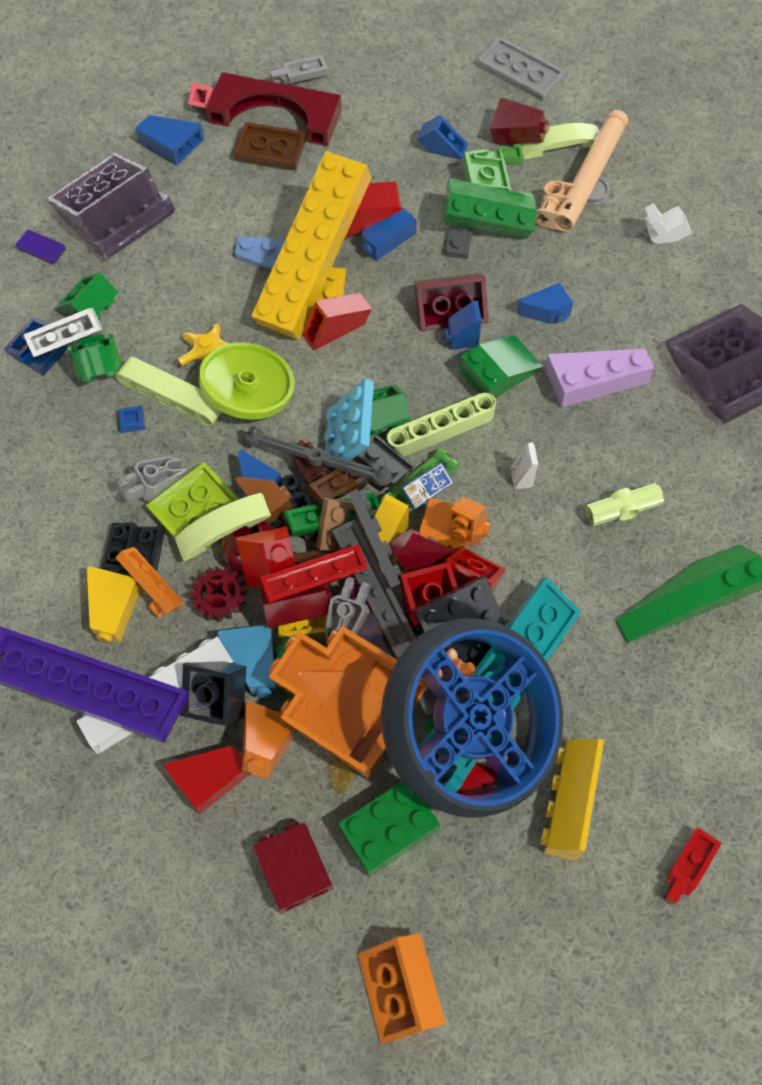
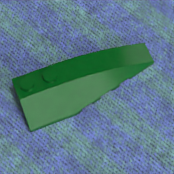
(695, 591)

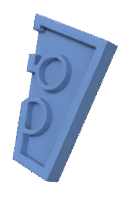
(258, 251)

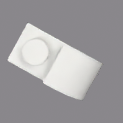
(667, 226)

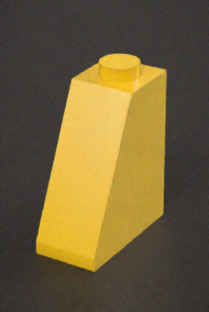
(392, 519)
(110, 603)

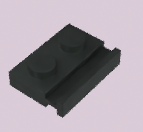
(382, 454)

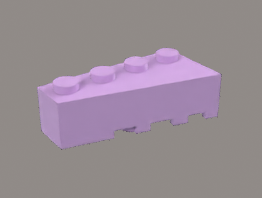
(597, 373)

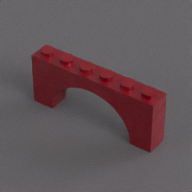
(240, 93)

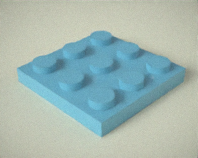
(350, 423)

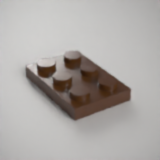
(270, 145)

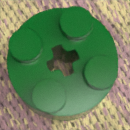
(94, 357)

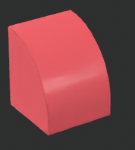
(200, 95)

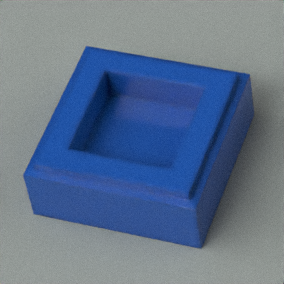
(131, 419)

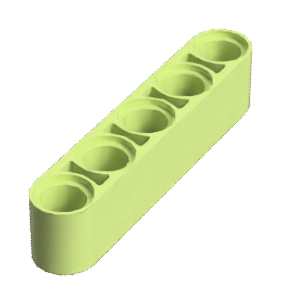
(167, 390)
(447, 416)

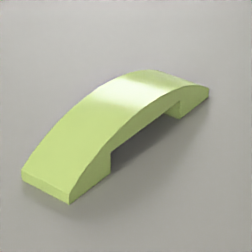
(562, 136)
(220, 523)

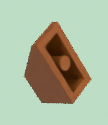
(275, 497)

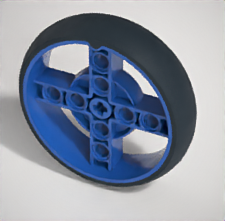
(526, 670)

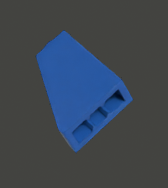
(169, 137)
(388, 234)

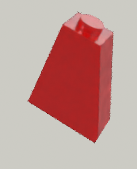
(335, 318)
(208, 775)

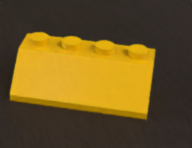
(573, 798)

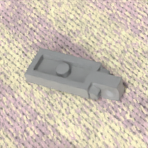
(300, 70)

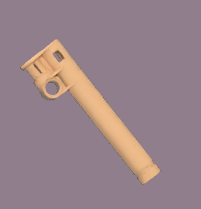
(566, 199)

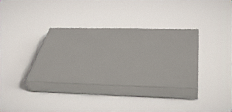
(520, 68)

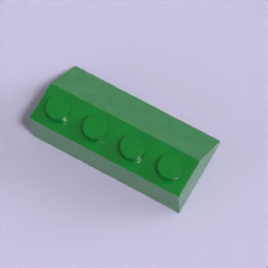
(489, 209)

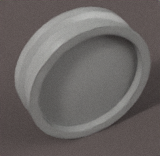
(599, 192)

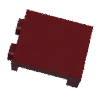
(292, 866)

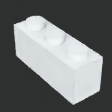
(63, 332)

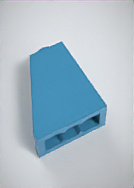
(255, 650)

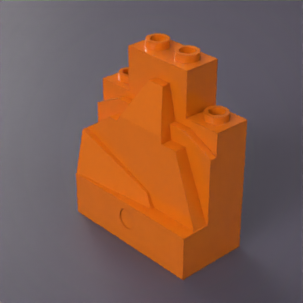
(338, 695)

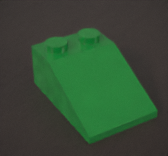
(498, 365)

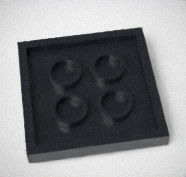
(468, 601)

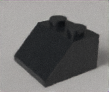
(214, 691)

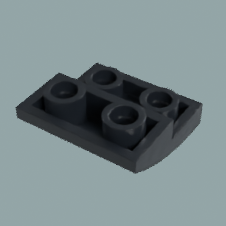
(128, 535)

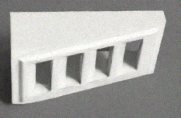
(525, 467)

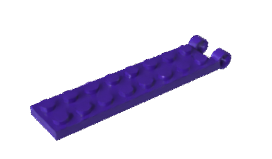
(89, 685)

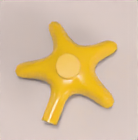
(201, 344)

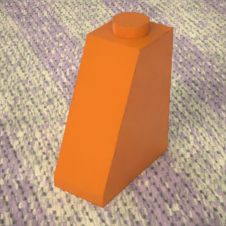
(436, 525)
(263, 739)

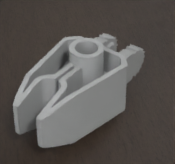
(152, 478)
(348, 612)

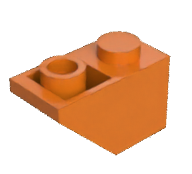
(466, 519)

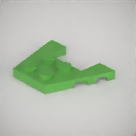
(489, 167)

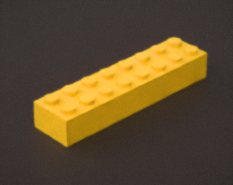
(312, 245)

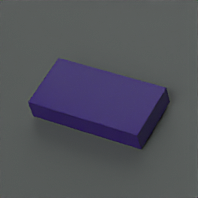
(40, 247)

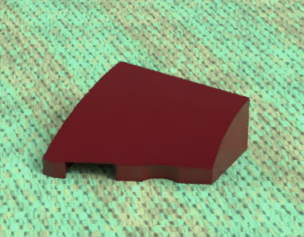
(419, 551)

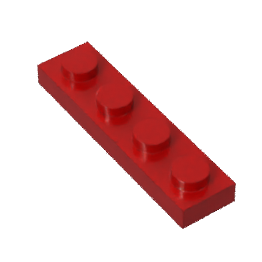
(313, 574)

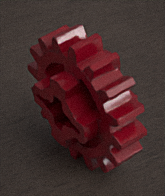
(220, 583)

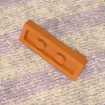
(164, 597)

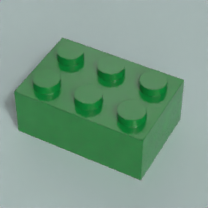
(388, 828)

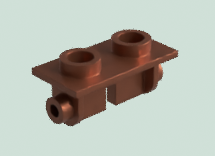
(310, 472)

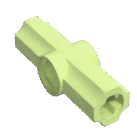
(624, 504)

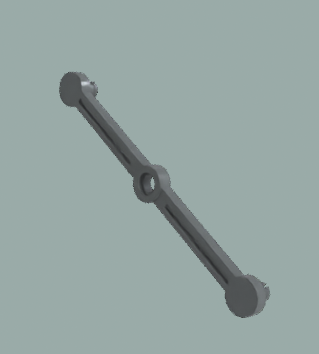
(380, 476)

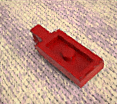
(691, 865)

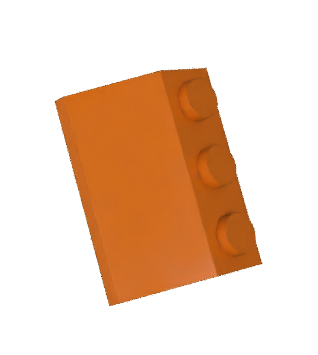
(401, 988)

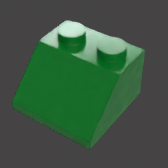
(90, 292)
(388, 408)

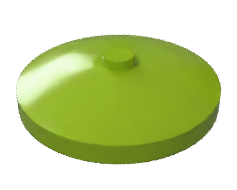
(246, 380)

